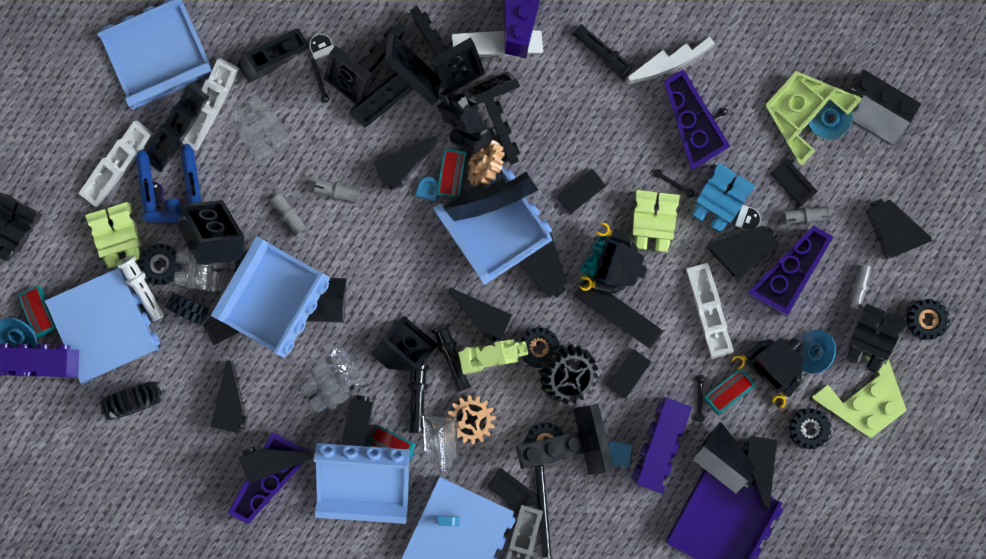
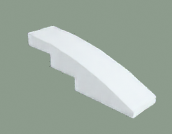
(492, 43)
(662, 64)
(217, 88)
(116, 163)
(709, 310)

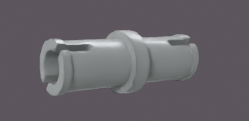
(337, 190)
(288, 215)
(806, 215)
(859, 287)

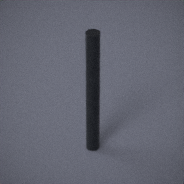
(542, 505)

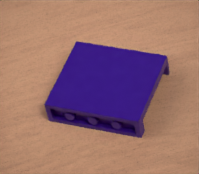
(722, 523)

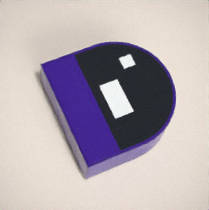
(158, 191)

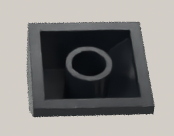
(404, 347)

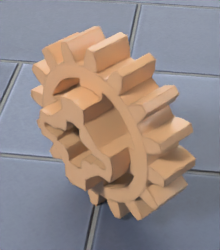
(485, 164)
(481, 414)

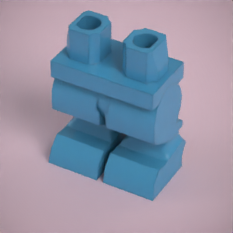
(715, 201)

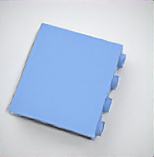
(155, 52)
(498, 237)
(271, 297)
(103, 324)
(362, 483)
(476, 536)

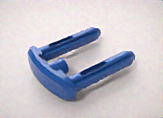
(172, 205)

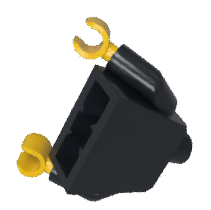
(618, 264)
(776, 364)

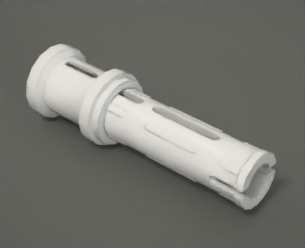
(136, 279)

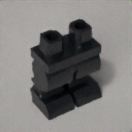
(462, 115)
(15, 231)
(872, 344)

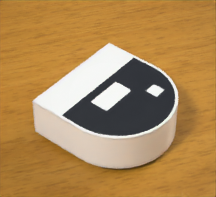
(320, 46)
(747, 218)

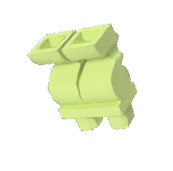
(657, 226)
(113, 242)
(503, 352)

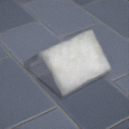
(441, 441)

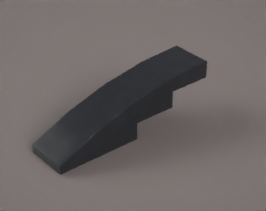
(176, 127)
(489, 199)
(620, 315)

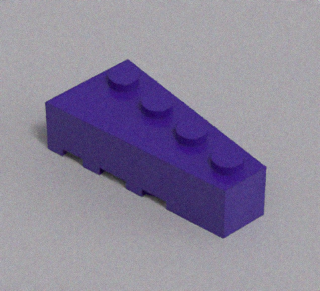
(519, 25)
(695, 123)
(789, 276)
(39, 361)
(662, 444)
(256, 495)

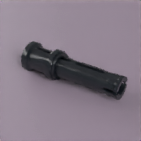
(611, 58)
(447, 346)
(417, 386)

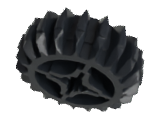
(580, 374)
(131, 400)

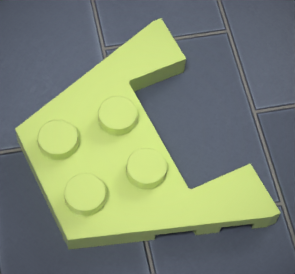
(799, 103)
(871, 406)

